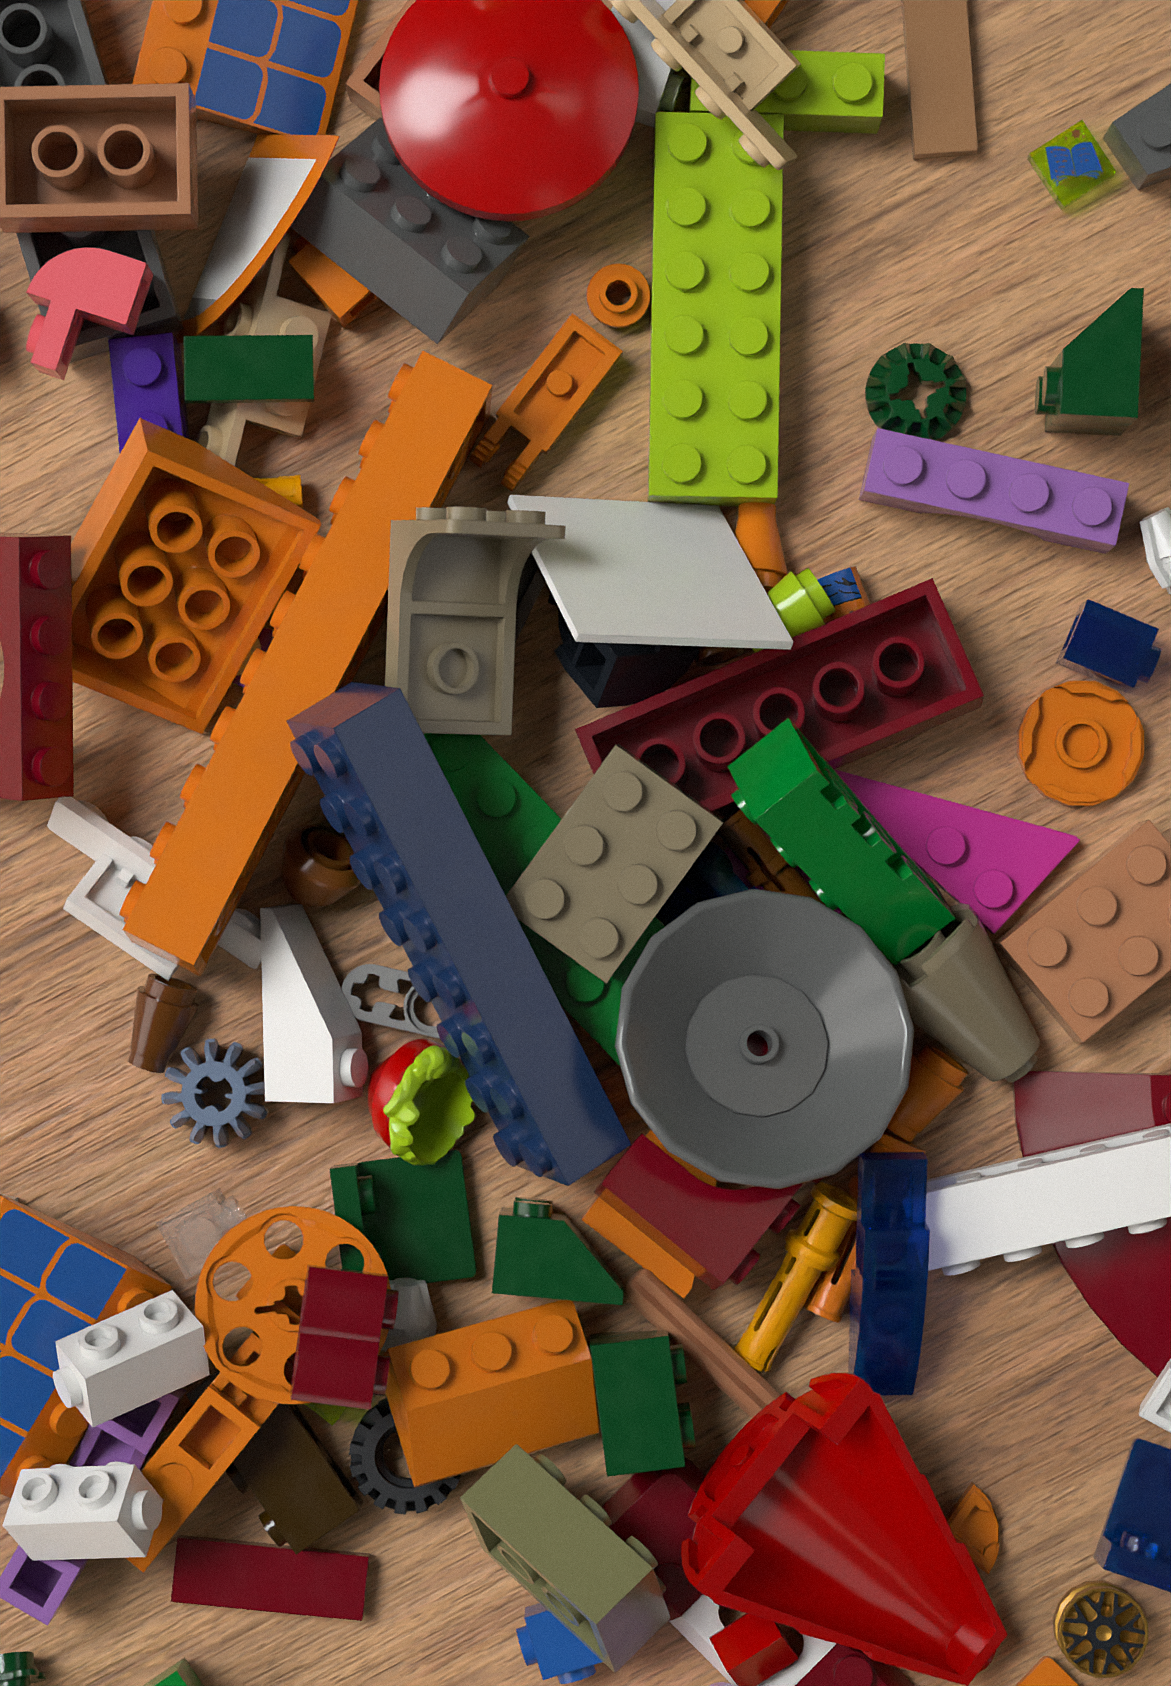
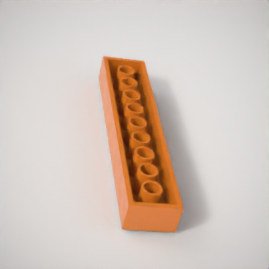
(314, 652)

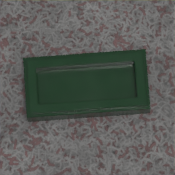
(248, 369)

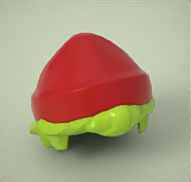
(420, 1101)

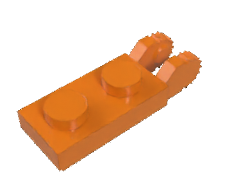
(549, 396)

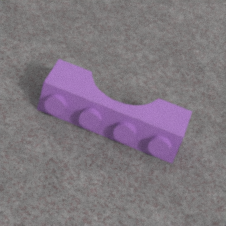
(994, 488)
(44, 1584)

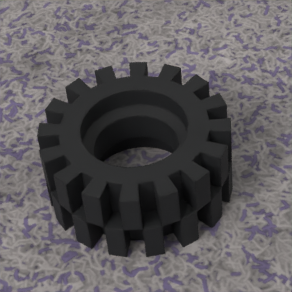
(377, 1479)

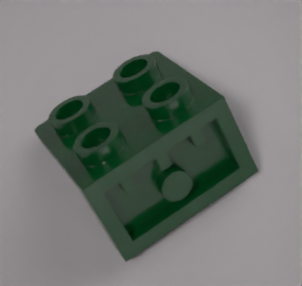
(409, 1215)

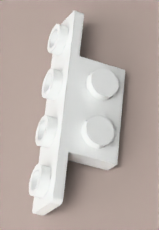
(117, 866)

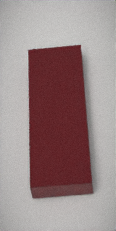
(270, 1577)

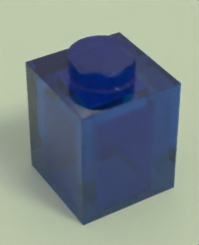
(1110, 647)

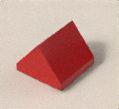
(752, 1649)

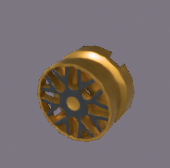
(1100, 1629)

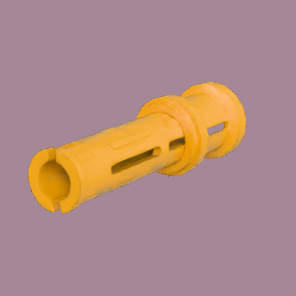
(810, 1251)

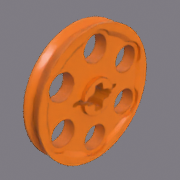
(269, 1277)

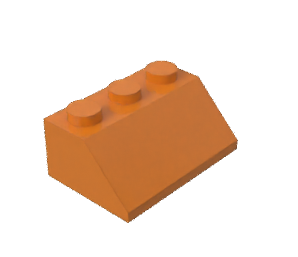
(492, 1386)

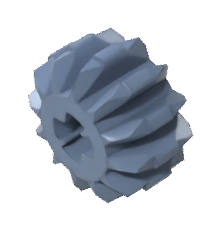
(215, 1114)

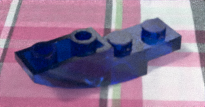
(889, 1271)

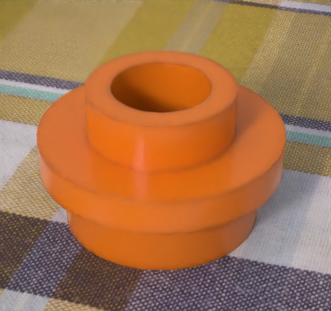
(618, 315)

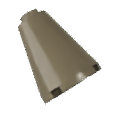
(967, 1000)

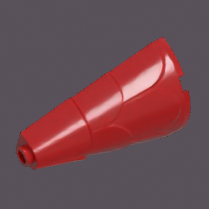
(840, 1536)

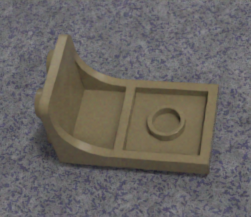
(456, 613)

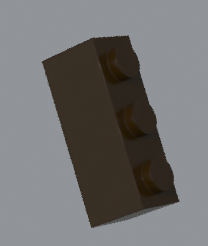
(291, 1477)

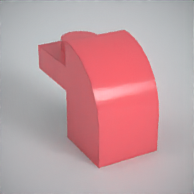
(82, 287)

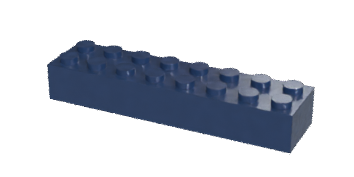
(456, 931)

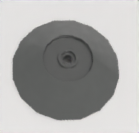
(816, 997)

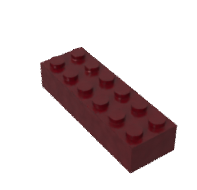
(841, 684)

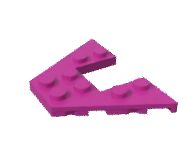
(963, 849)

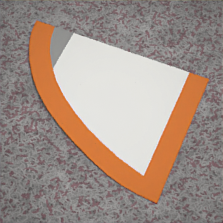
(263, 207)

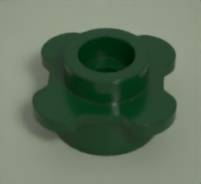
(19, 1669)

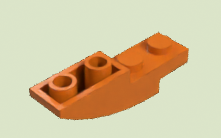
(204, 1447)

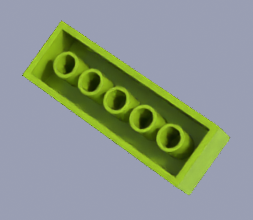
(714, 315)

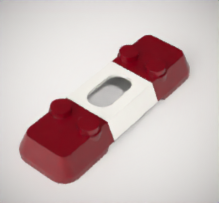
(655, 1512)

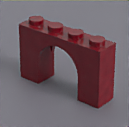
(37, 667)
(693, 1221)

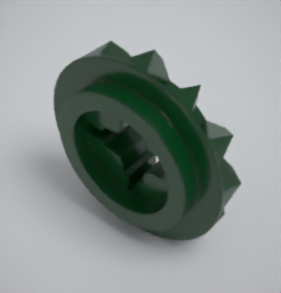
(932, 367)

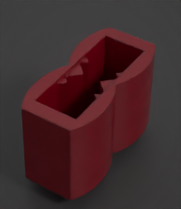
(341, 1337)

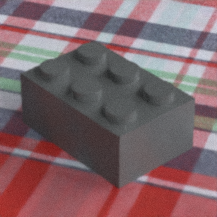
(401, 240)

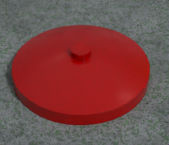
(509, 102)

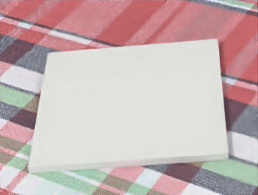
(652, 575)

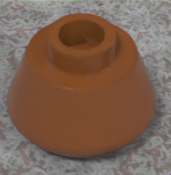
(317, 865)

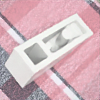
(307, 1023)

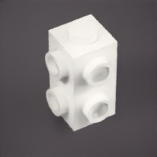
(130, 1359)
(83, 1512)

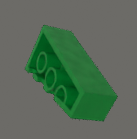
(837, 842)

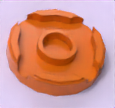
(1080, 743)

